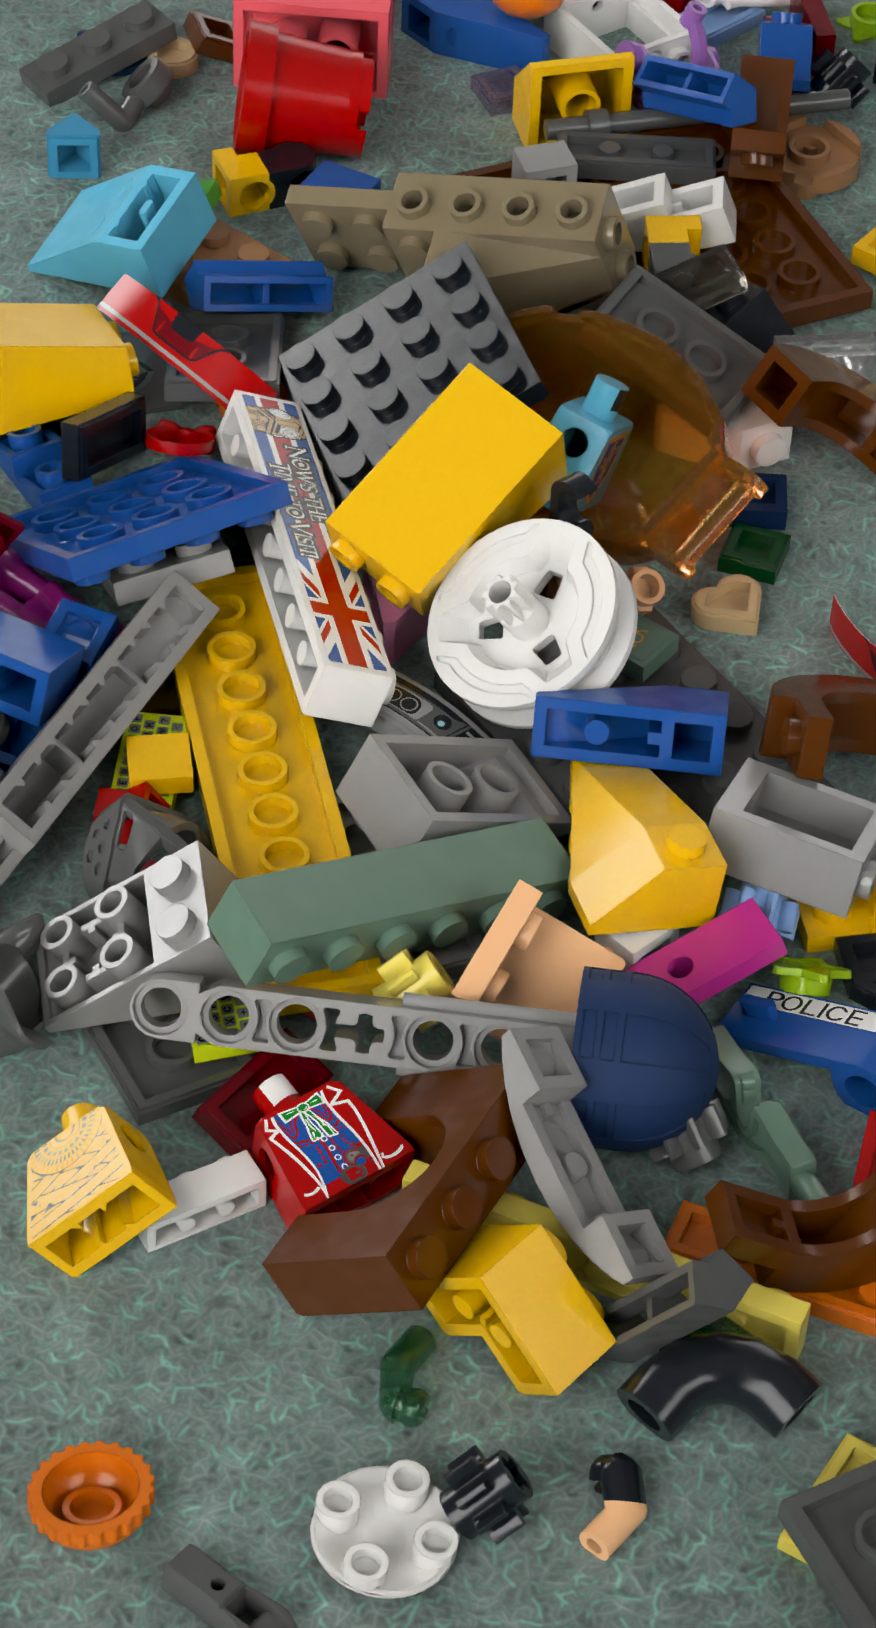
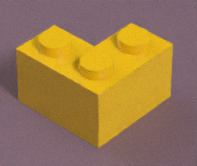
(525, 1306)

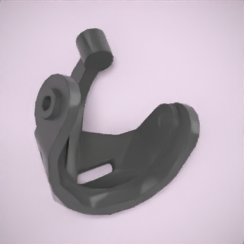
(152, 828)

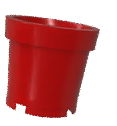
(301, 94)

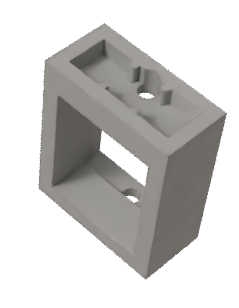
(797, 837)

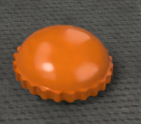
(91, 1495)

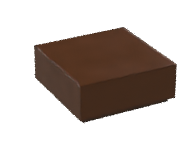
(210, 35)

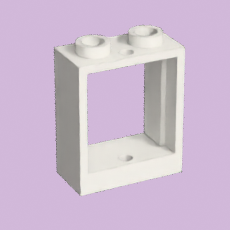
(577, 25)

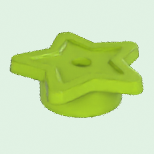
(861, 22)
(808, 975)

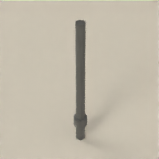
(649, 119)

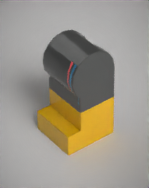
(670, 241)

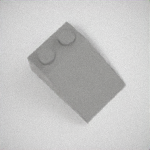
(443, 787)

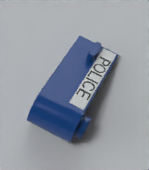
(813, 1034)

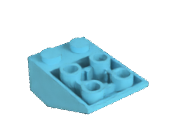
(130, 226)

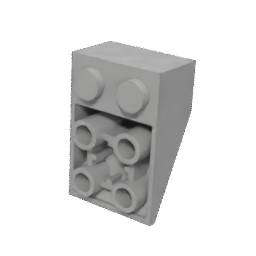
(131, 930)

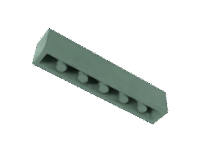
(384, 901)

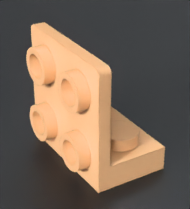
(531, 959)

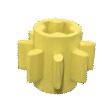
(411, 975)

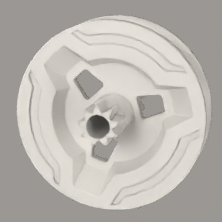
(546, 643)

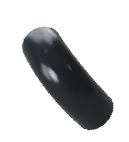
(718, 1370)

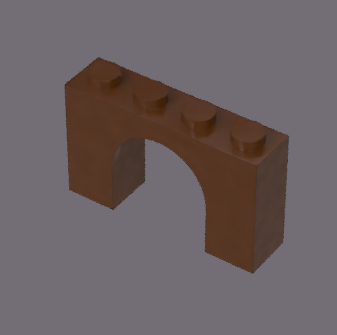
(406, 1245)

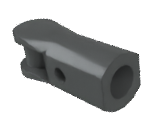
(218, 1594)

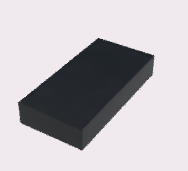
(103, 436)

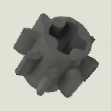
(699, 1141)

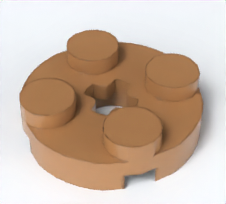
(820, 157)

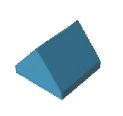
(74, 149)

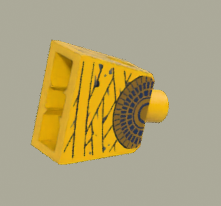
(92, 1189)

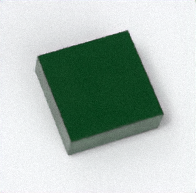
(754, 552)

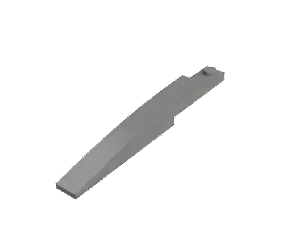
(97, 714)

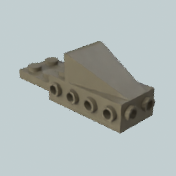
(531, 236)

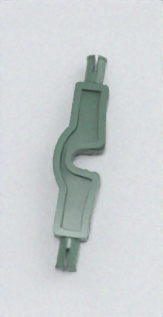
(764, 1125)

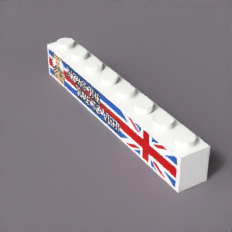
(312, 598)

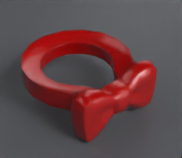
(181, 441)

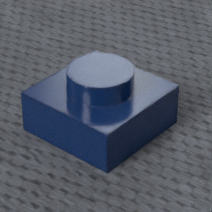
(771, 509)

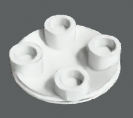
(384, 1531)

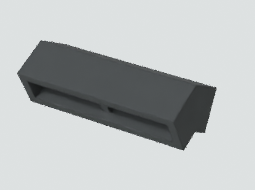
(714, 1291)

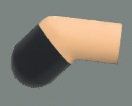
(624, 1503)

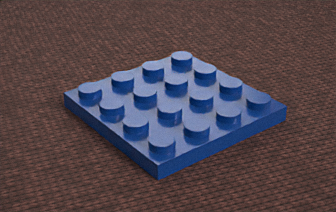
(143, 516)

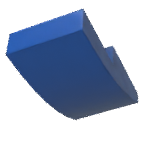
(35, 465)

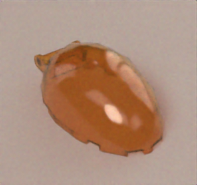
(678, 469)

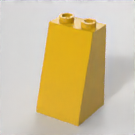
(59, 362)
(444, 485)

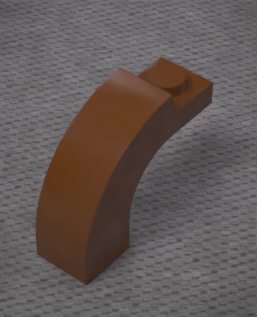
(760, 146)
(817, 394)
(818, 716)
(799, 1242)

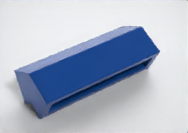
(696, 91)
(259, 286)

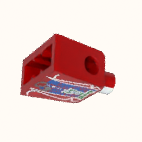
(324, 1149)

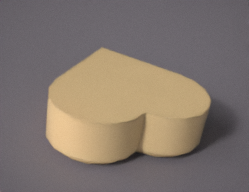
(729, 606)

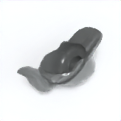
(20, 988)

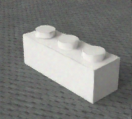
(208, 1199)

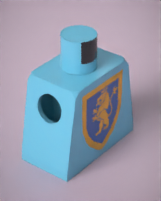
(594, 434)

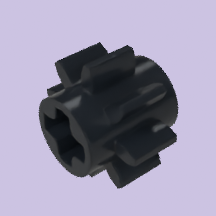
(840, 72)
(486, 1494)

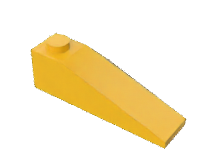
(638, 853)

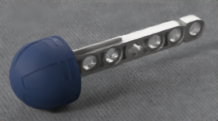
(633, 1038)

